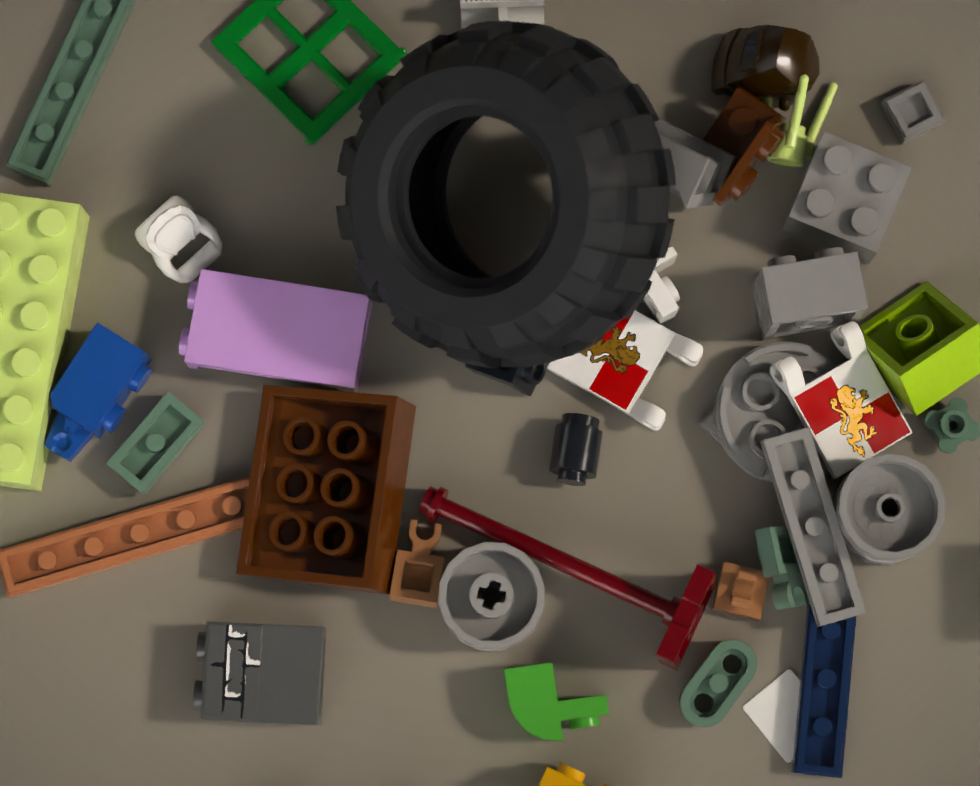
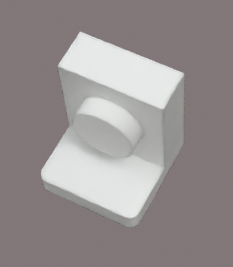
(662, 294)

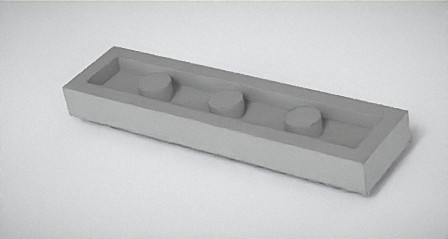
(813, 526)

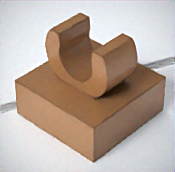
(741, 591)

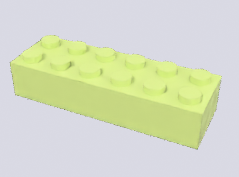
(38, 289)

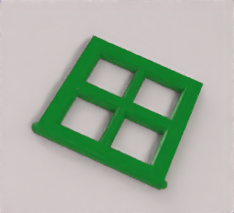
(309, 50)

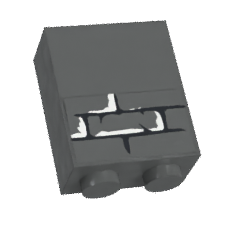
(261, 673)

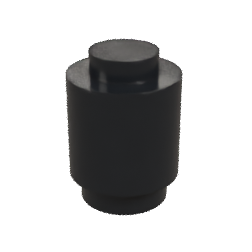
(576, 449)

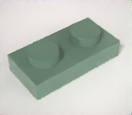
(156, 443)

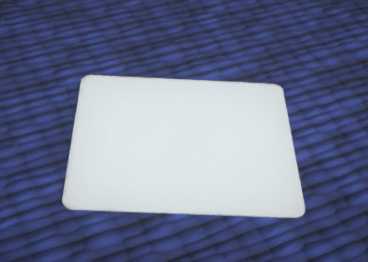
(776, 712)

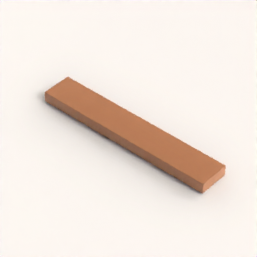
(124, 538)

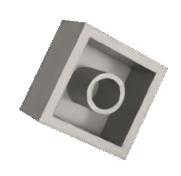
(847, 197)
(809, 293)

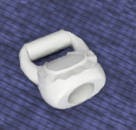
(170, 231)

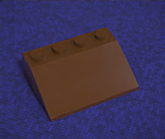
(326, 488)

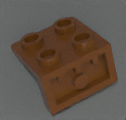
(749, 132)

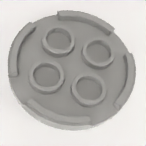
(755, 408)

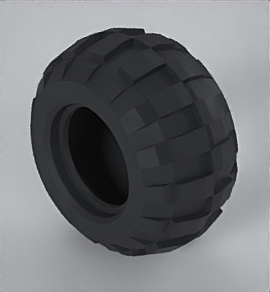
(603, 173)

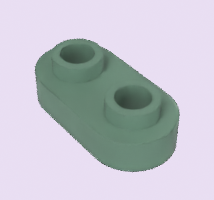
(717, 683)

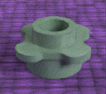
(939, 420)

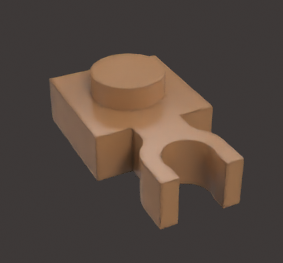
(418, 572)

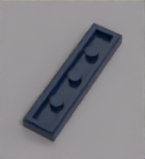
(823, 697)

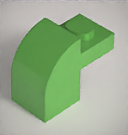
(537, 708)

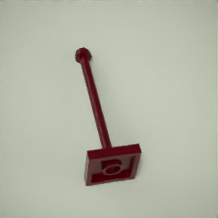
(678, 614)

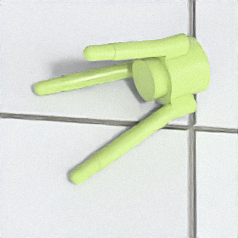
(796, 145)

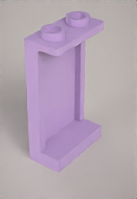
(276, 330)

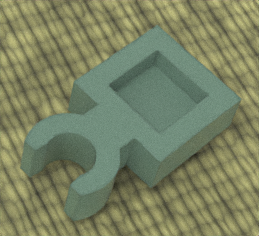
(780, 562)

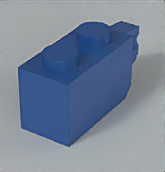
(94, 390)

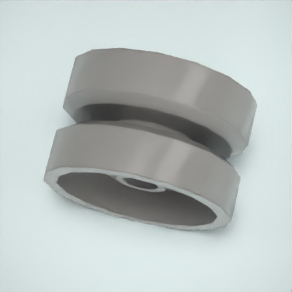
(916, 512)
(488, 568)

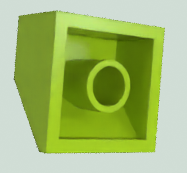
(923, 347)

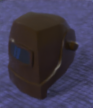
(765, 63)

